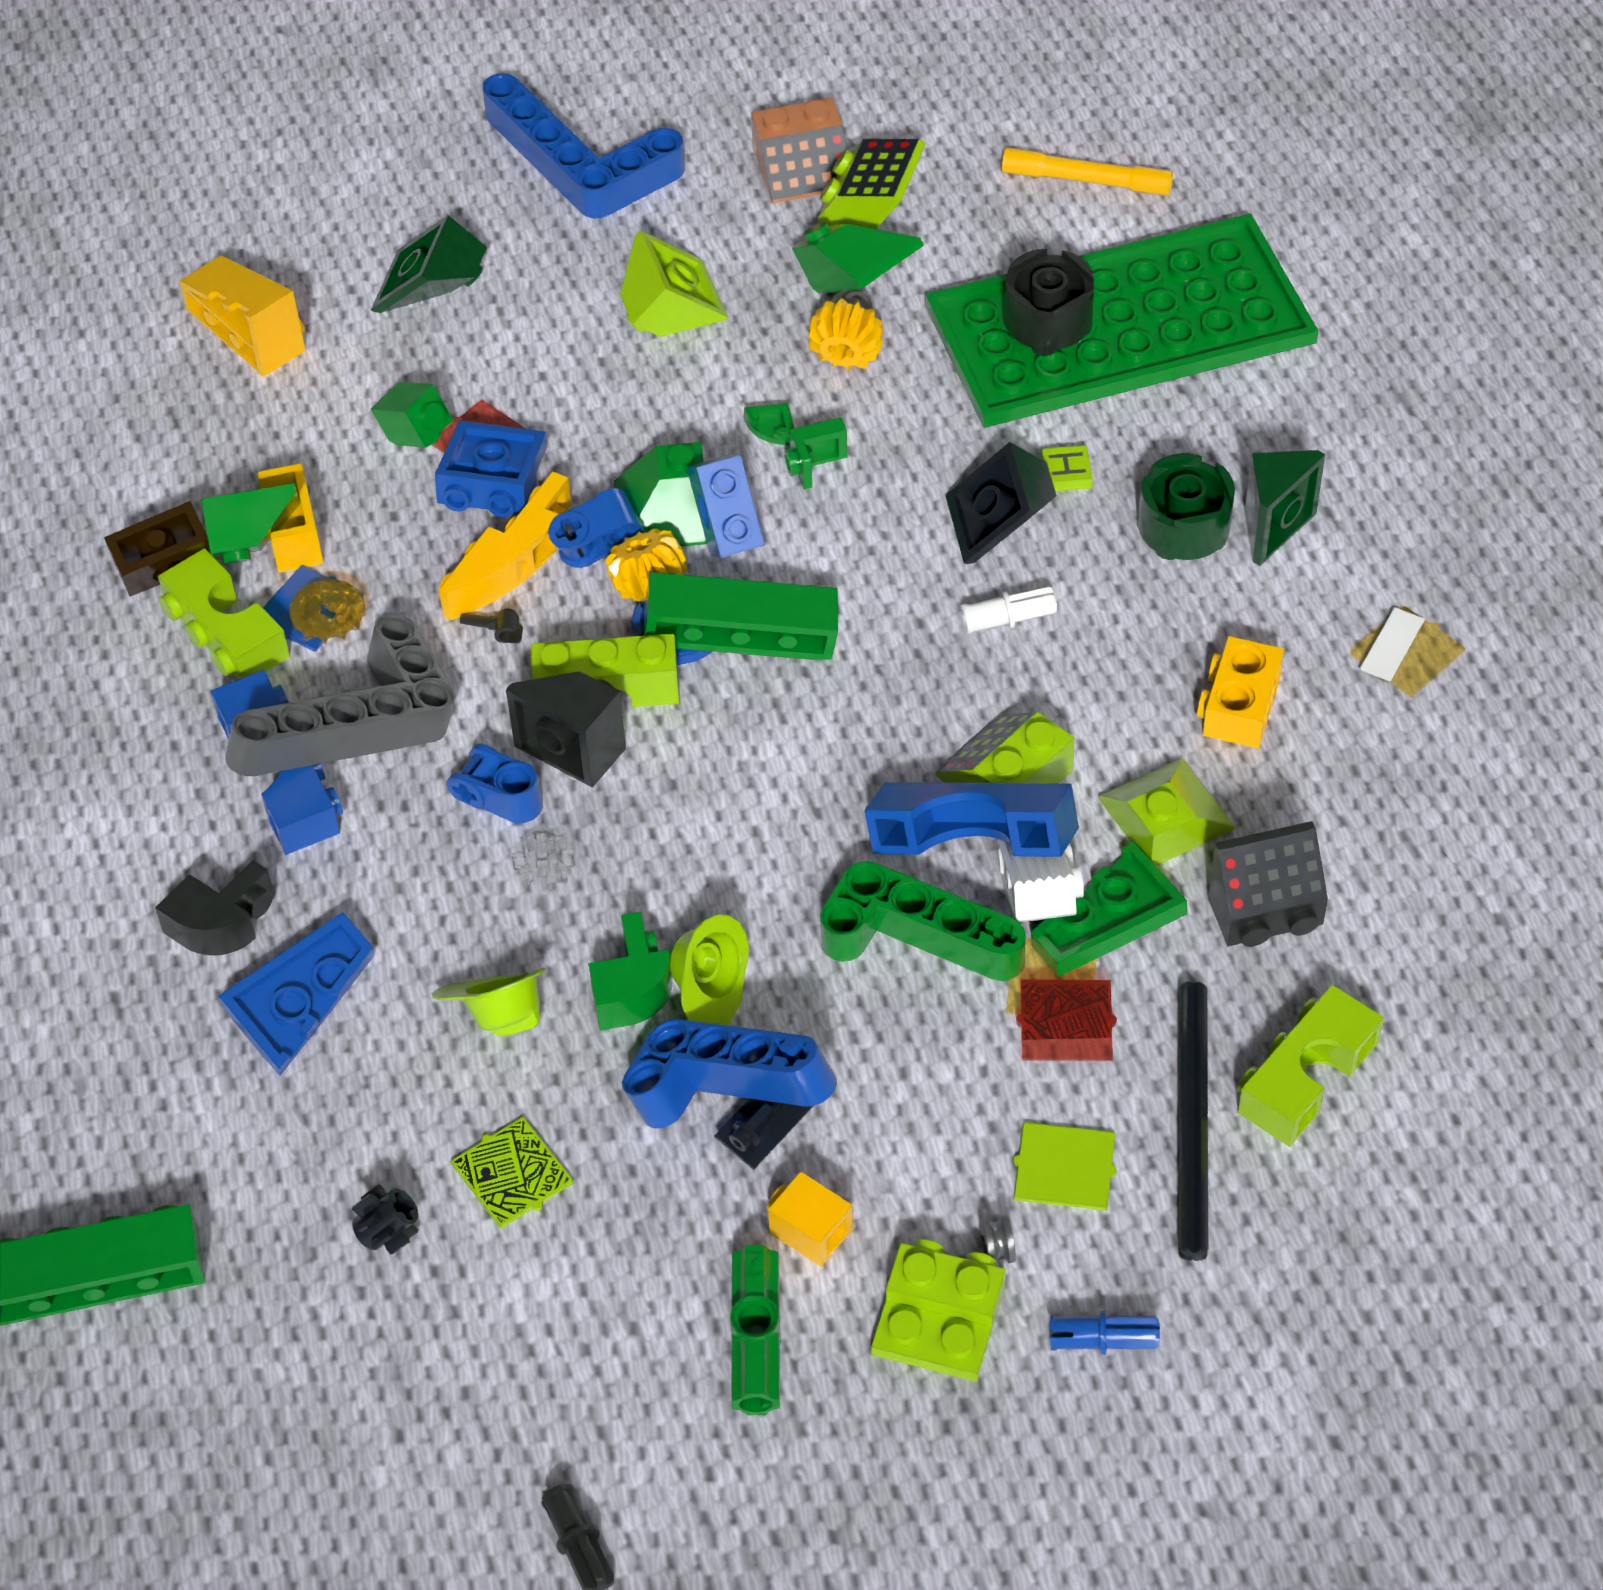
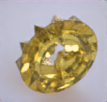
(338, 598)

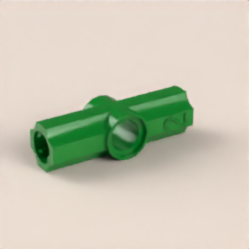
(755, 1356)

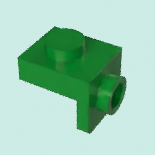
(815, 446)

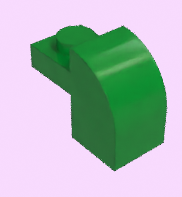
(631, 986)

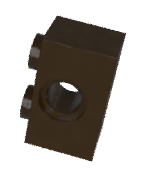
(156, 546)

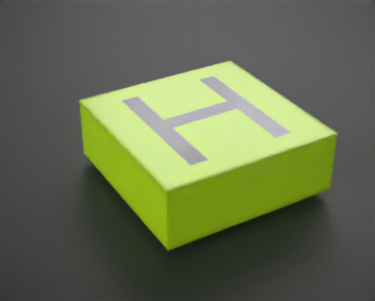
(1069, 467)

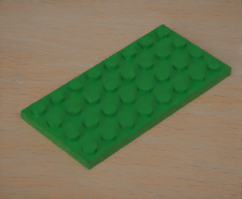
(1157, 316)

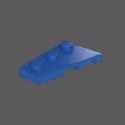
(297, 990)

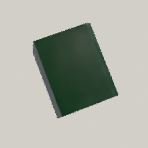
(1280, 498)

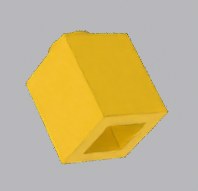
(809, 1218)

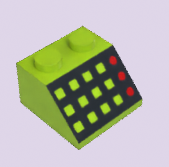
(870, 181)
(1013, 751)

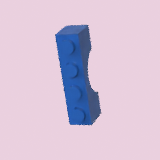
(296, 801)
(919, 815)

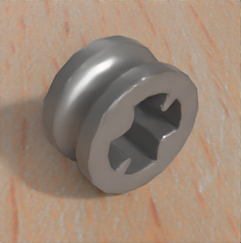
(998, 1239)

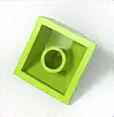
(668, 289)
(1166, 812)

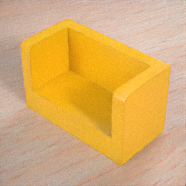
(297, 538)

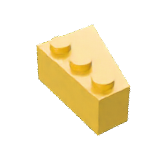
(246, 313)

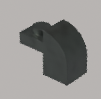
(212, 920)

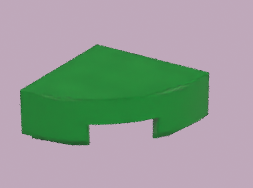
(770, 420)

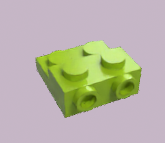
(939, 1309)

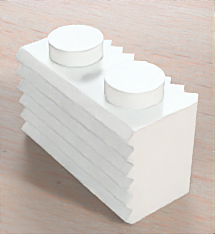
(1040, 885)

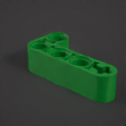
(987, 939)

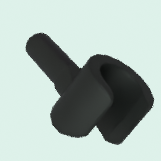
(505, 625)

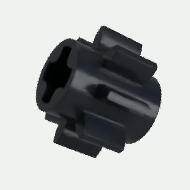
(385, 1219)

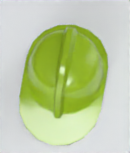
(711, 969)
(499, 1002)

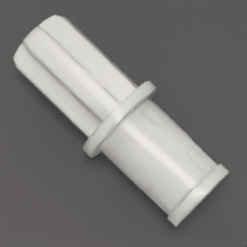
(1009, 609)

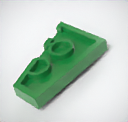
(1114, 911)

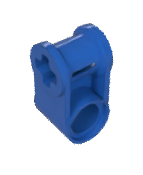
(595, 527)
(498, 785)

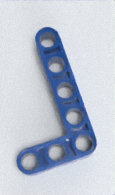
(588, 182)

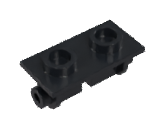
(759, 1128)

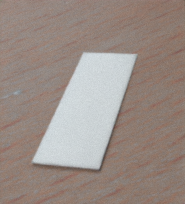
(1392, 644)

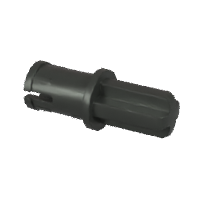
(577, 1538)

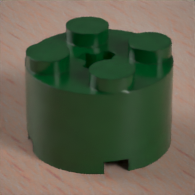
(1186, 507)

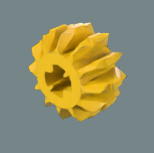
(845, 334)
(639, 555)

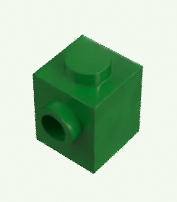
(412, 414)

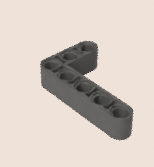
(403, 712)

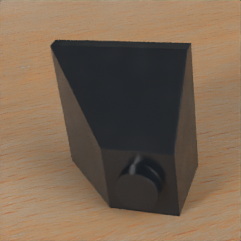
(998, 499)

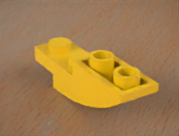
(506, 559)

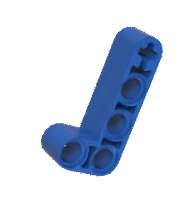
(725, 1061)

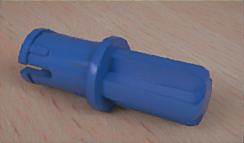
(1105, 1332)

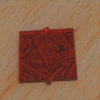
(1066, 1020)

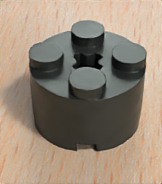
(1048, 300)

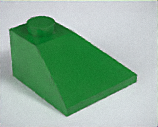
(850, 255)
(663, 493)
(245, 519)

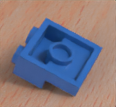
(489, 468)

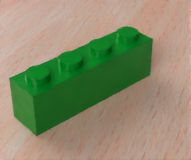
(743, 616)
(99, 1263)

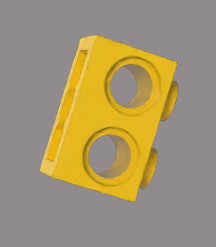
(1241, 692)

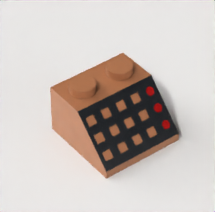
(797, 147)

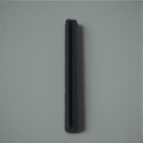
(1193, 1122)

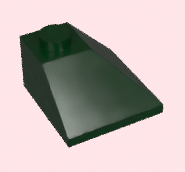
(431, 266)

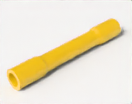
(1134, 178)

